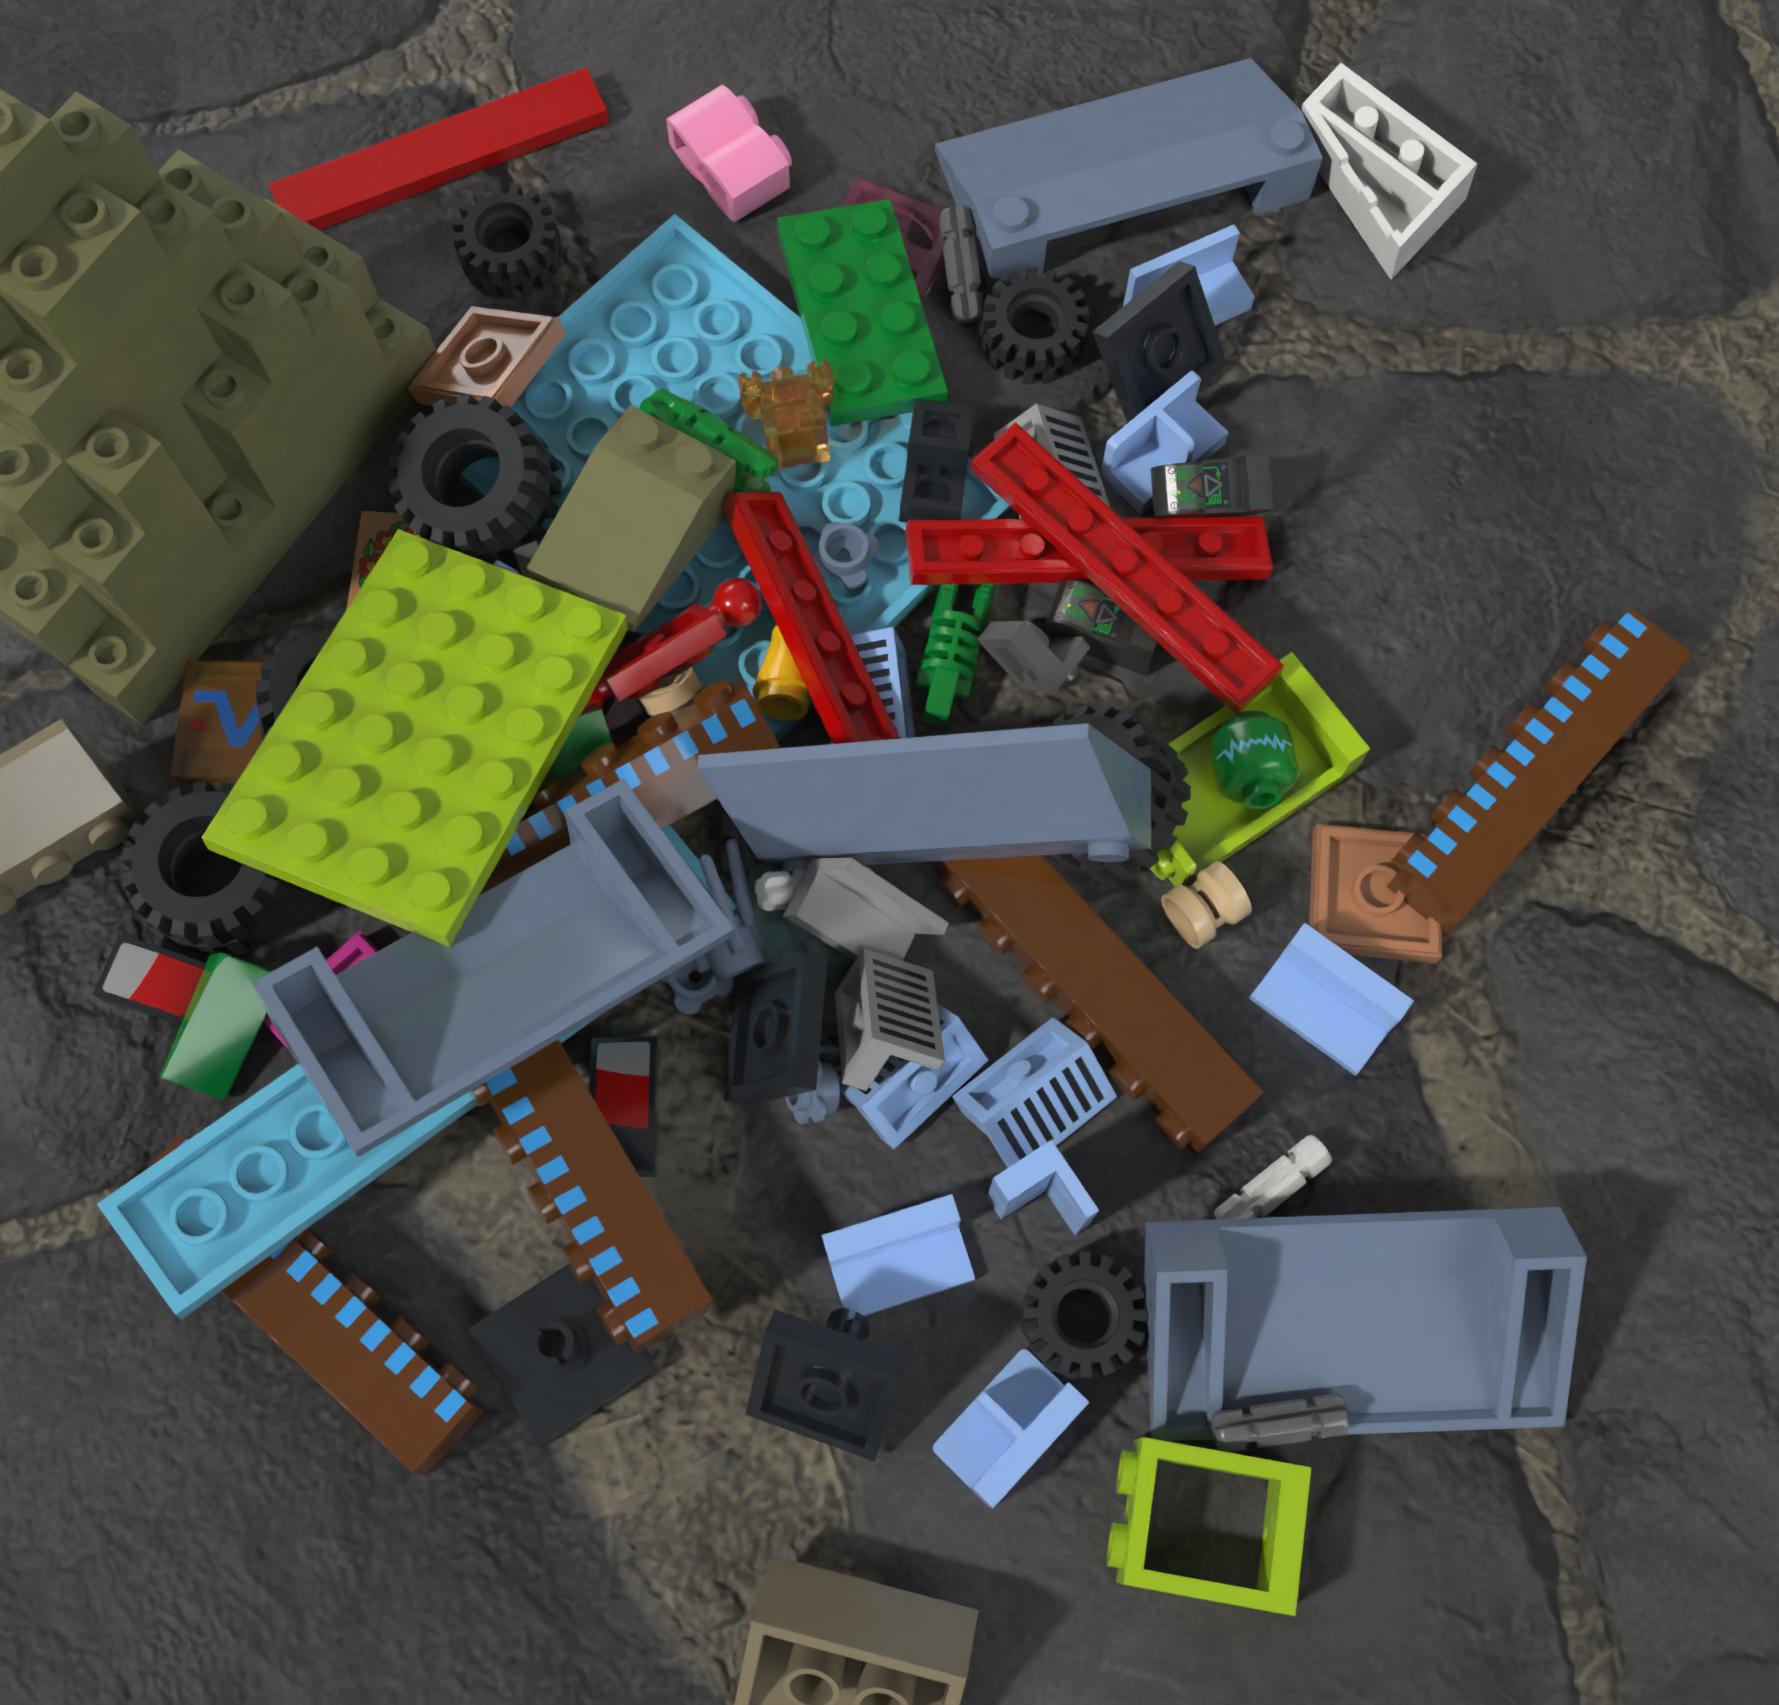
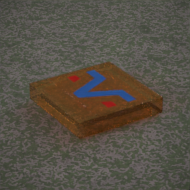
(216, 722)

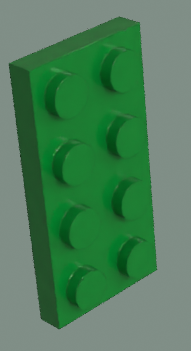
(861, 310)

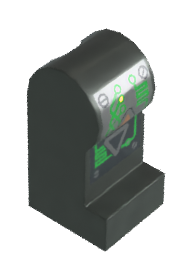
(1213, 487)
(1111, 633)

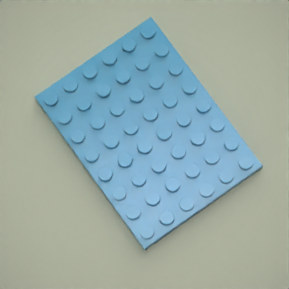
(692, 324)

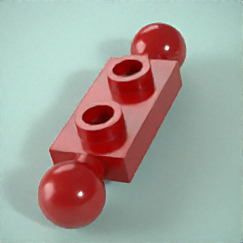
(676, 642)

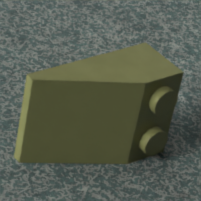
(635, 516)

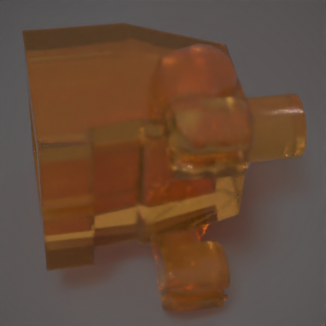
(791, 412)

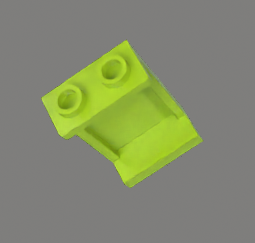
(1217, 827)

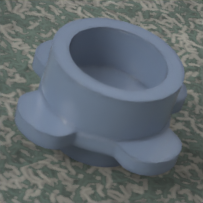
(849, 538)
(691, 994)
(818, 1102)

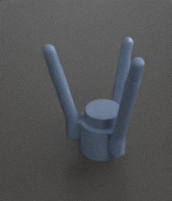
(742, 950)

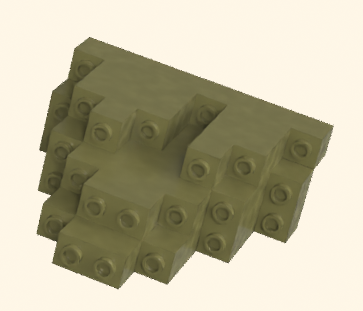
(169, 394)

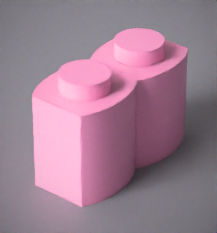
(730, 152)

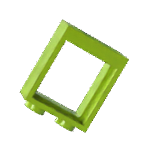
(1281, 1531)

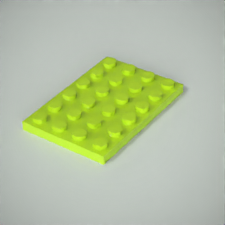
(418, 737)

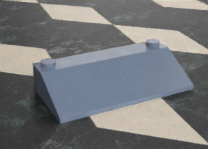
(1128, 160)
(938, 798)
(524, 970)
(1394, 1311)

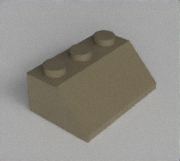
(56, 809)
(852, 1642)

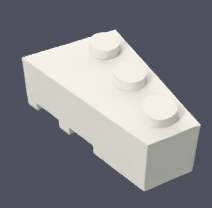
(1385, 167)

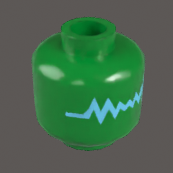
(1254, 759)

